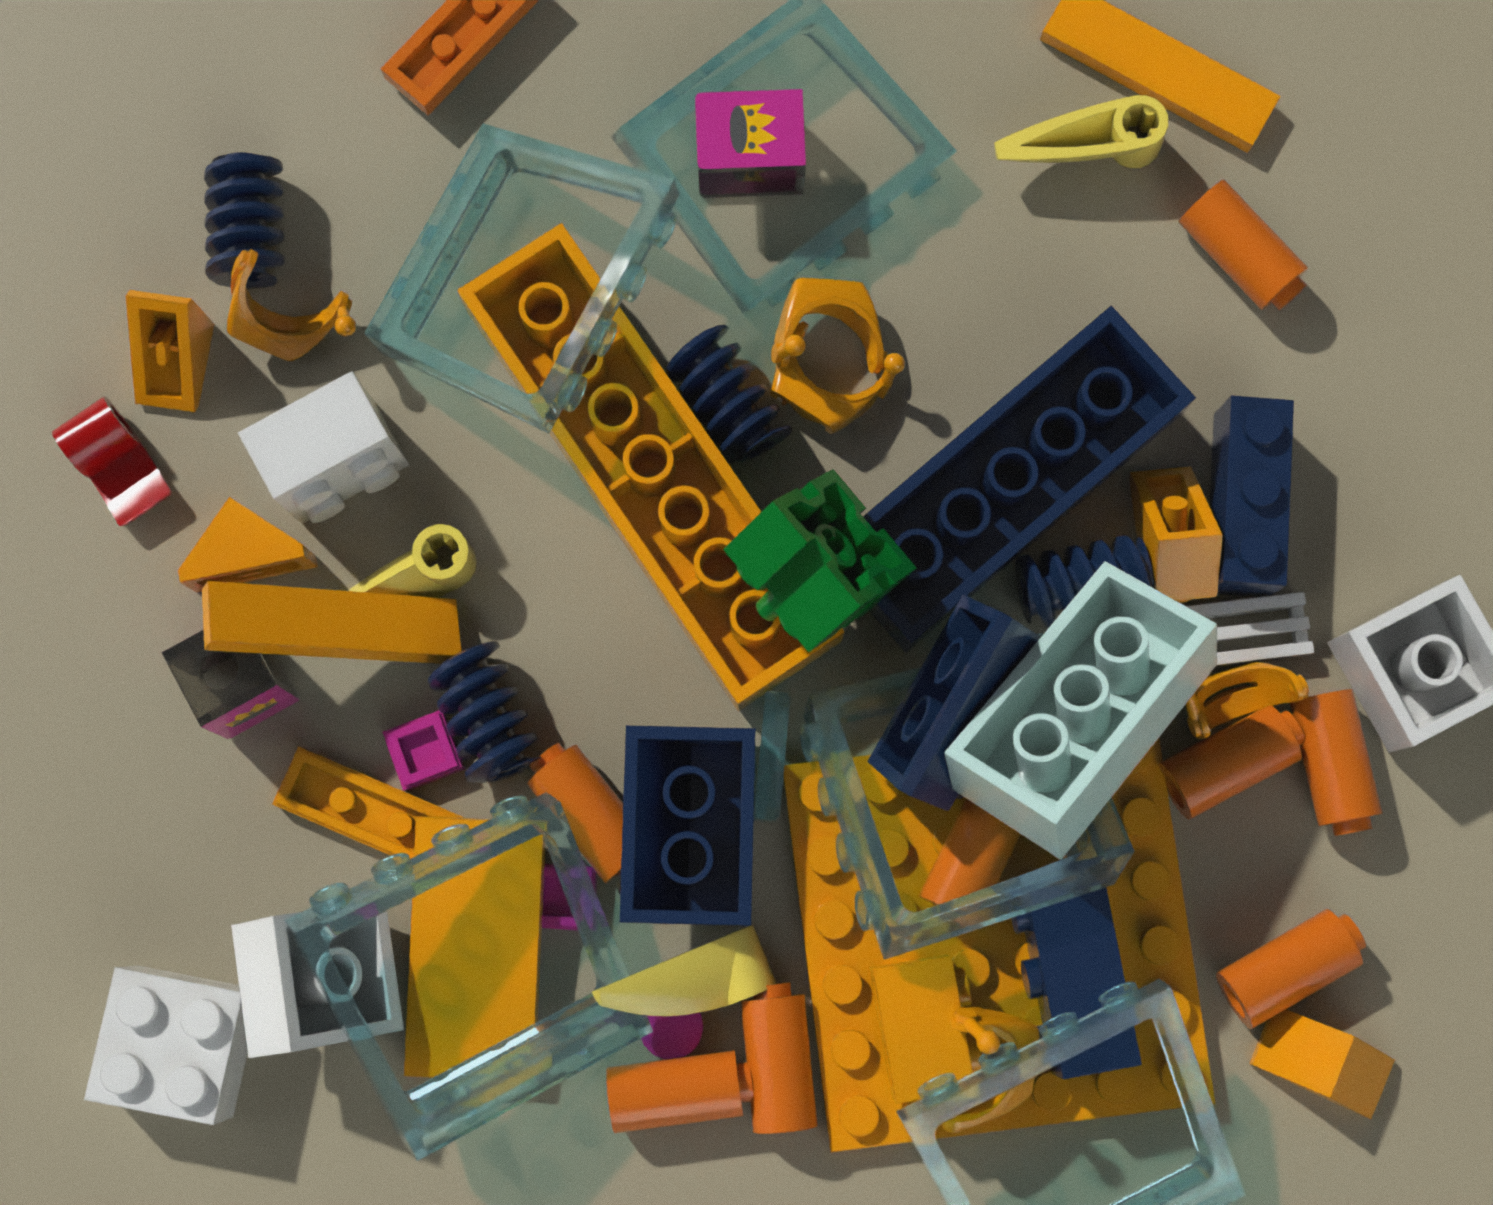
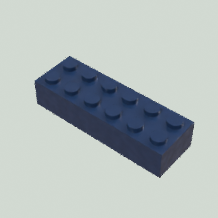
(1022, 469)

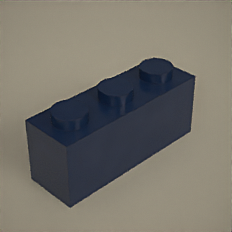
(1252, 493)
(1068, 970)

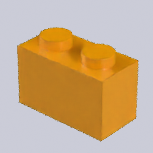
(914, 1022)

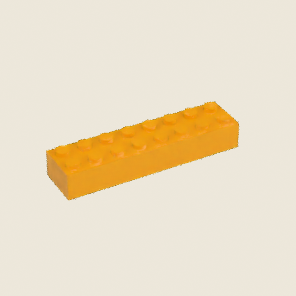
(641, 462)

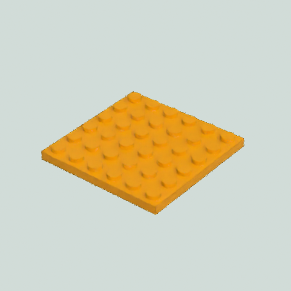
(1147, 923)

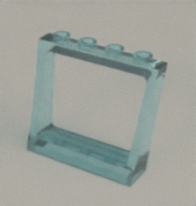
(796, 17)
(452, 228)
(1090, 863)
(518, 1065)
(1204, 1181)

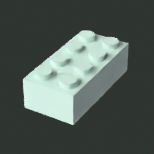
(1082, 708)

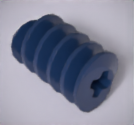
(240, 216)
(723, 397)
(1056, 582)
(482, 715)

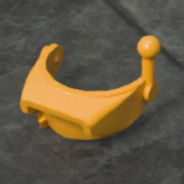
(834, 298)
(277, 333)
(822, 406)
(1268, 686)
(991, 1030)

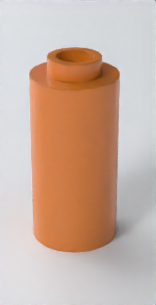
(1245, 247)
(1232, 760)
(1337, 761)
(588, 803)
(970, 856)
(1291, 967)
(779, 1061)
(677, 1091)

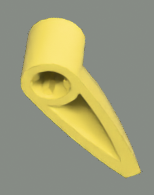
(1092, 135)
(413, 573)
(696, 980)

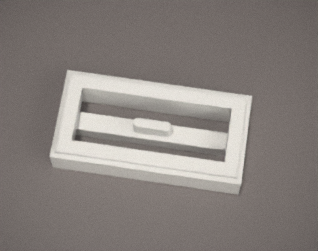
(1296, 624)

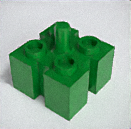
(817, 560)

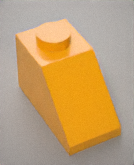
(1177, 532)

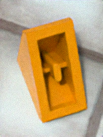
(167, 349)
(241, 550)
(1323, 1061)

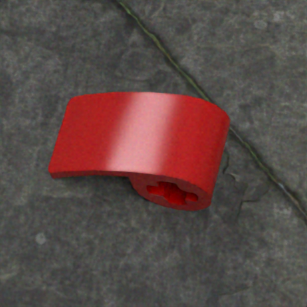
(114, 459)

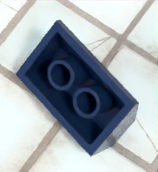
(955, 681)
(688, 825)

